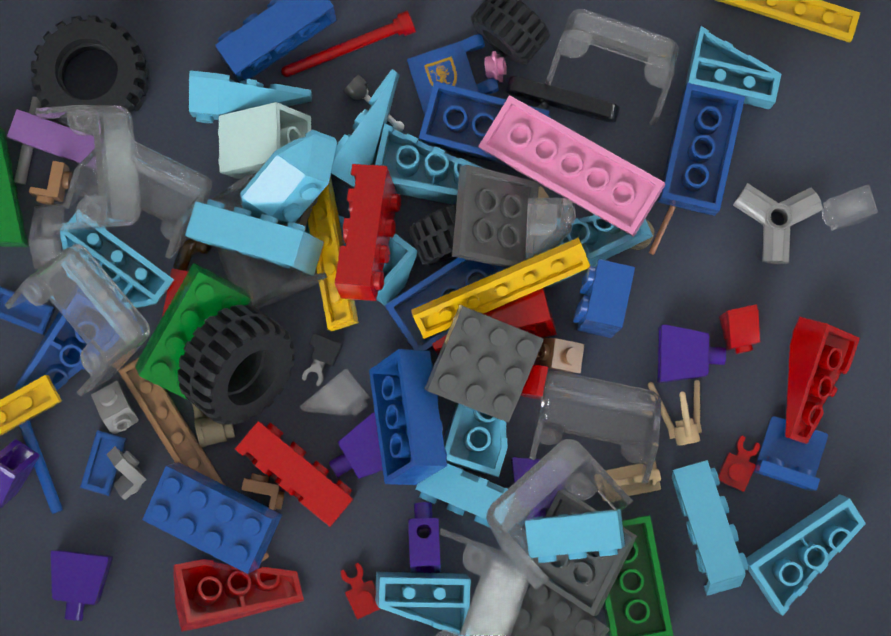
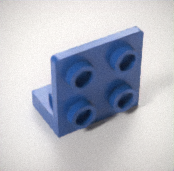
(790, 459)

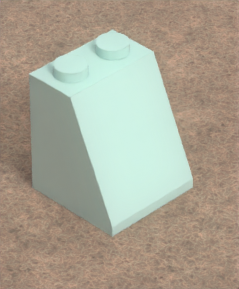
(254, 134)

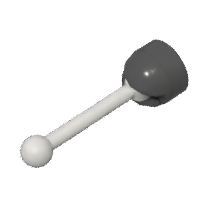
(359, 89)

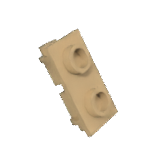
(630, 479)

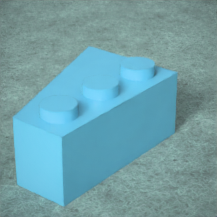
(727, 69)
(461, 492)
(575, 535)
(425, 597)

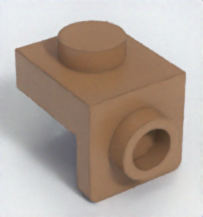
(58, 181)
(560, 355)
(260, 484)

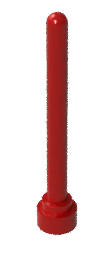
(401, 25)

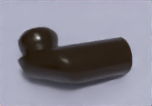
(187, 250)

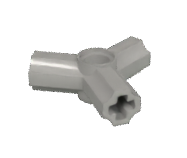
(777, 237)

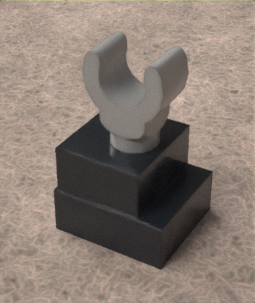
(325, 352)

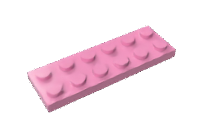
(572, 166)

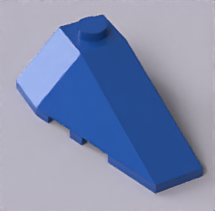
(56, 355)

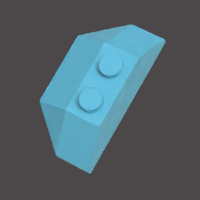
(291, 178)
(130, 271)

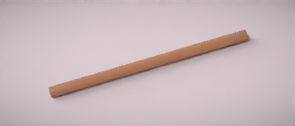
(662, 229)

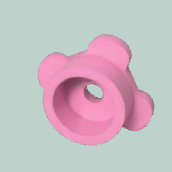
(495, 66)

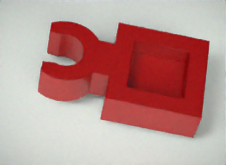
(736, 468)
(362, 594)

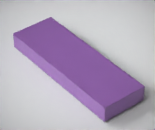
(50, 137)

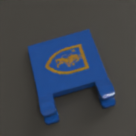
(450, 67)

